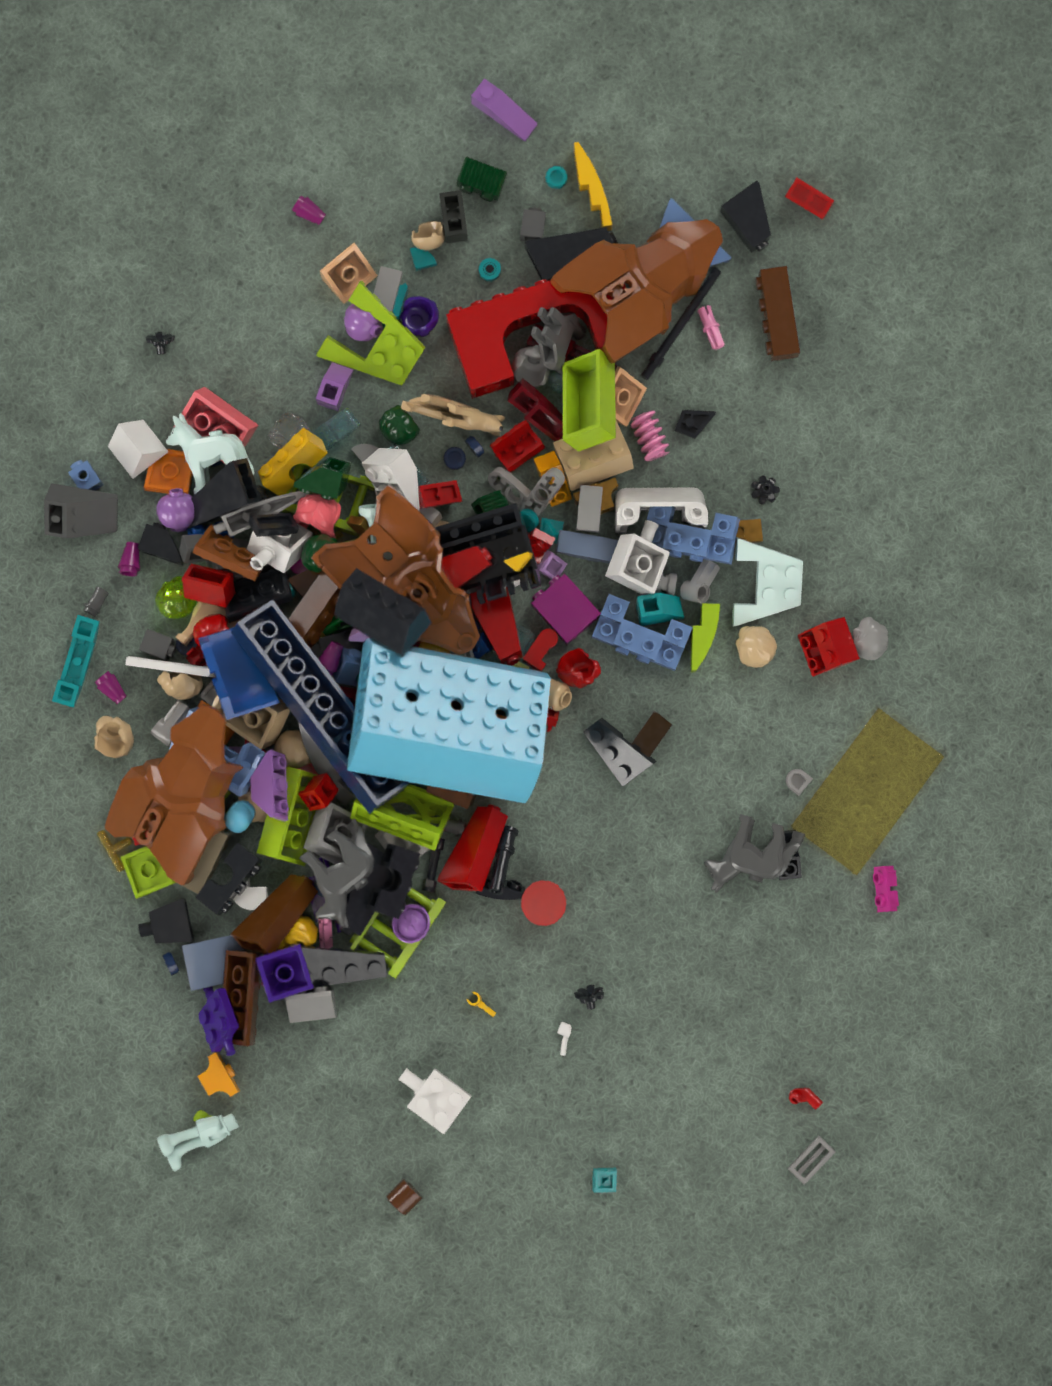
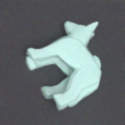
(206, 450)

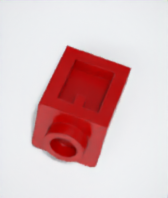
(540, 543)

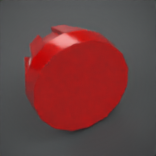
(543, 903)

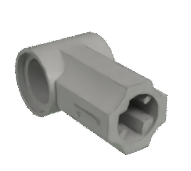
(698, 587)
(163, 727)

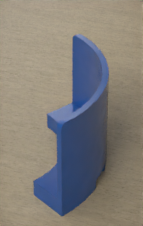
(238, 679)

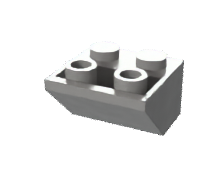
(311, 1006)

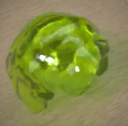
(171, 600)

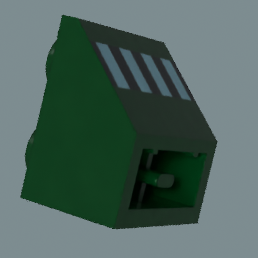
(325, 478)

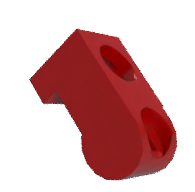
(544, 642)

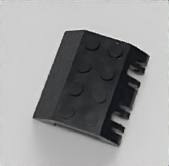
(504, 536)

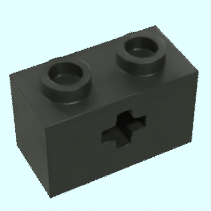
(453, 216)

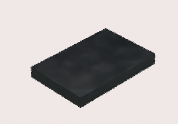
(252, 594)

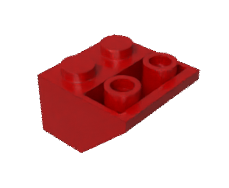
(828, 646)

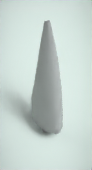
(238, 519)

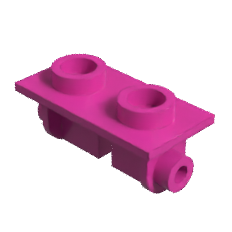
(885, 899)

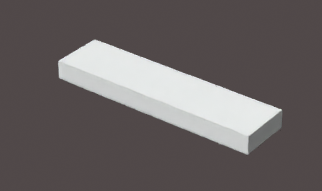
(168, 666)

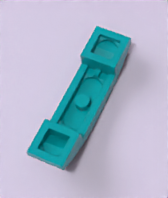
(77, 661)

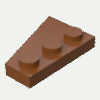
(226, 554)

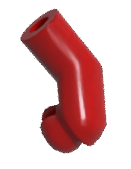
(805, 1095)

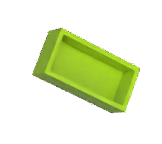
(588, 400)

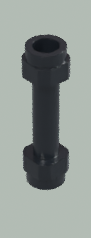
(429, 883)

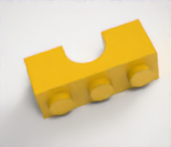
(301, 449)

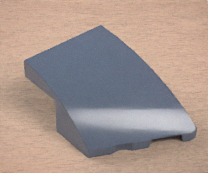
(207, 961)

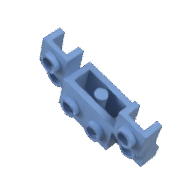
(693, 541)
(638, 640)
(248, 758)

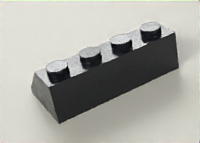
(381, 612)

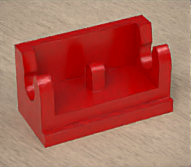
(809, 198)
(439, 494)

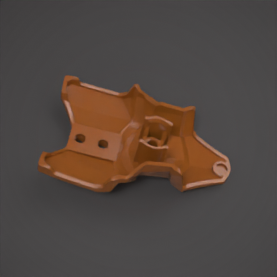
(658, 274)
(411, 571)
(182, 790)

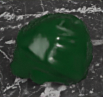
(398, 426)
(310, 547)

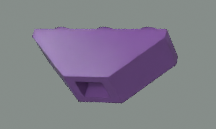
(270, 785)

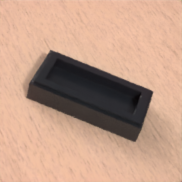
(273, 524)

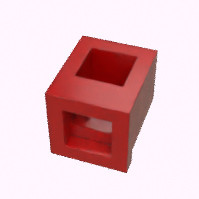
(319, 792)

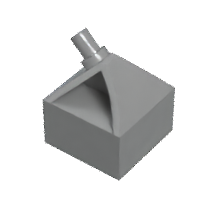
(323, 823)

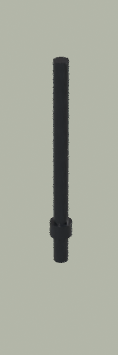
(657, 357)

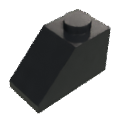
(160, 544)

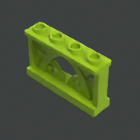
(410, 827)

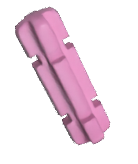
(325, 933)

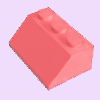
(209, 413)

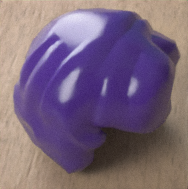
(419, 315)

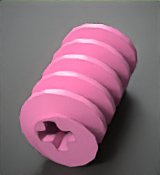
(649, 436)

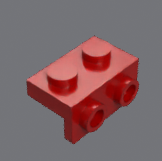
(517, 446)

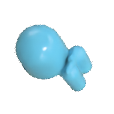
(239, 816)

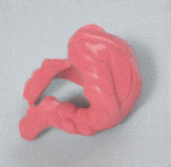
(318, 512)

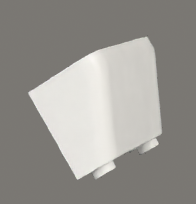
(633, 500)

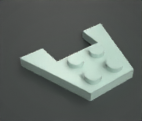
(776, 582)

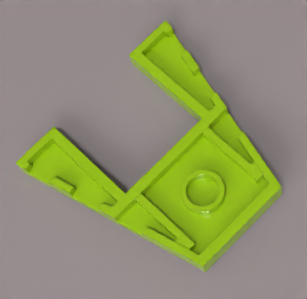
(393, 352)

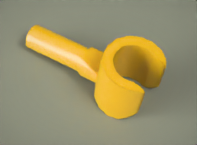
(481, 1004)

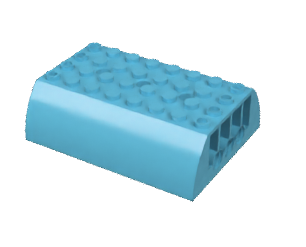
(443, 746)

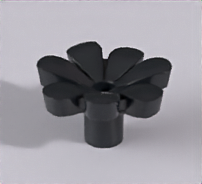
(160, 341)
(761, 492)
(589, 996)

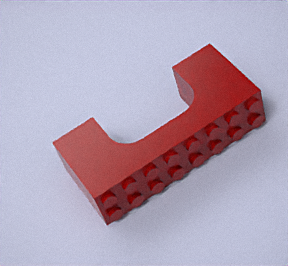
(481, 327)

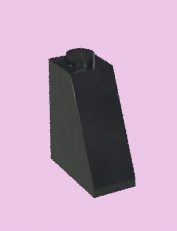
(748, 217)

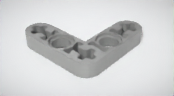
(527, 496)

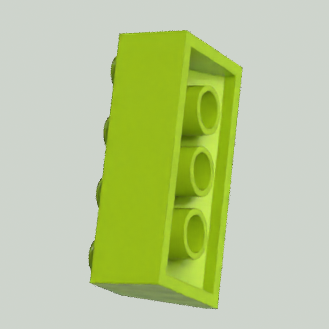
(287, 838)

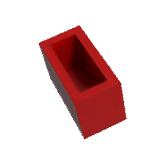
(208, 585)

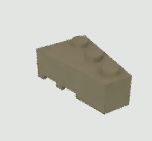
(209, 860)

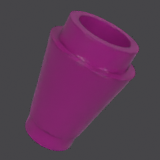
(308, 210)
(130, 560)
(331, 657)
(111, 687)

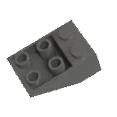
(79, 512)

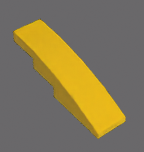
(590, 181)

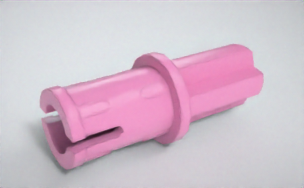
(711, 327)

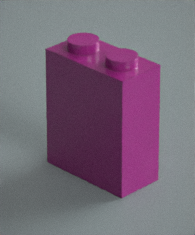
(565, 608)

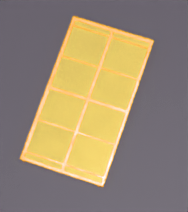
(867, 791)

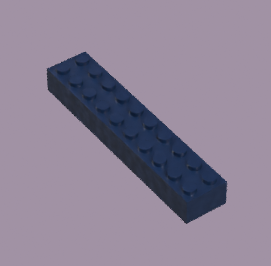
(310, 696)

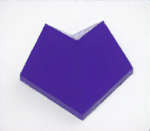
(284, 973)

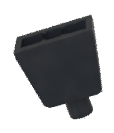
(169, 923)

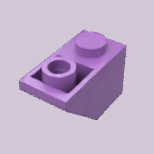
(334, 386)

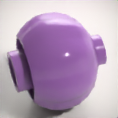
(361, 324)
(176, 510)

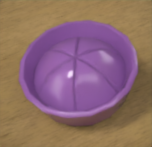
(412, 924)

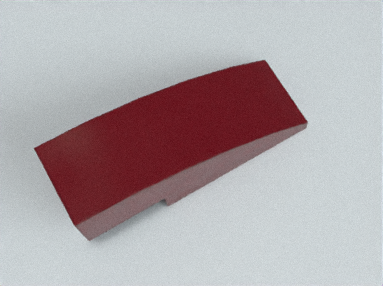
(537, 409)

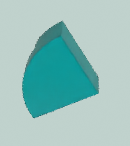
(422, 259)

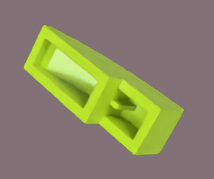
(703, 635)

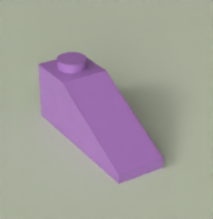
(503, 109)

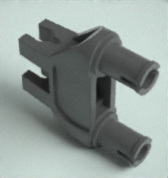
(556, 336)

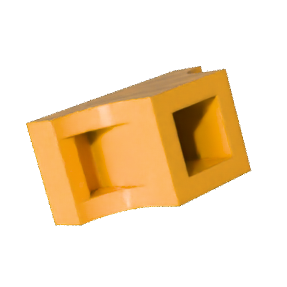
(218, 1077)

